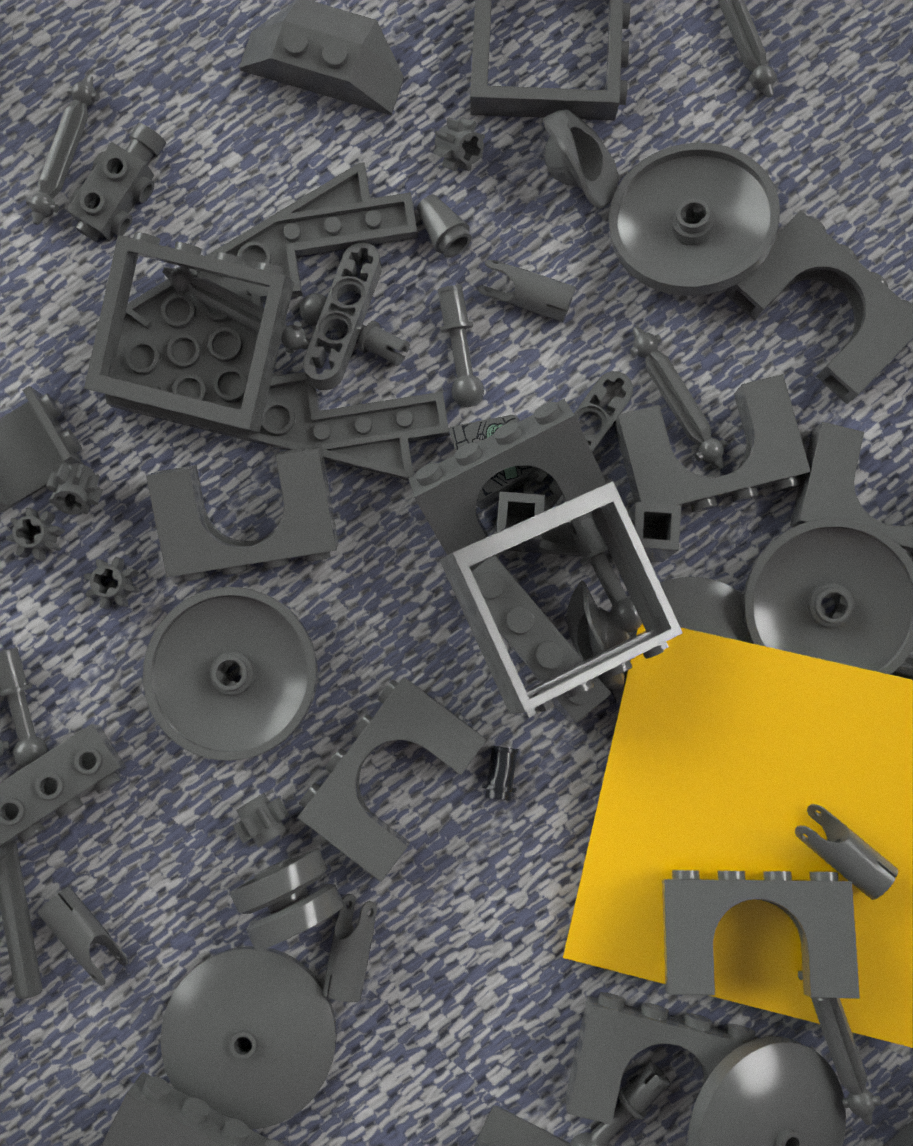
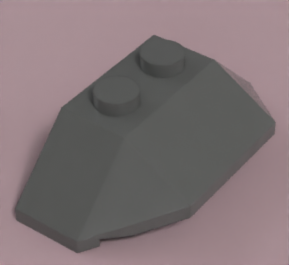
(326, 54)

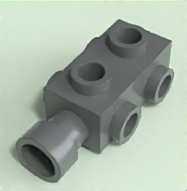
(115, 189)

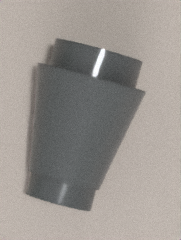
(444, 226)

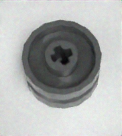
(287, 899)

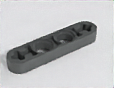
(343, 315)
(616, 405)

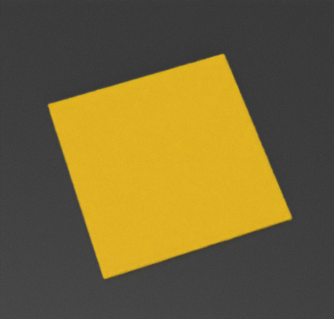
(714, 775)

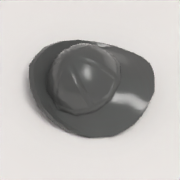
(580, 157)
(594, 630)

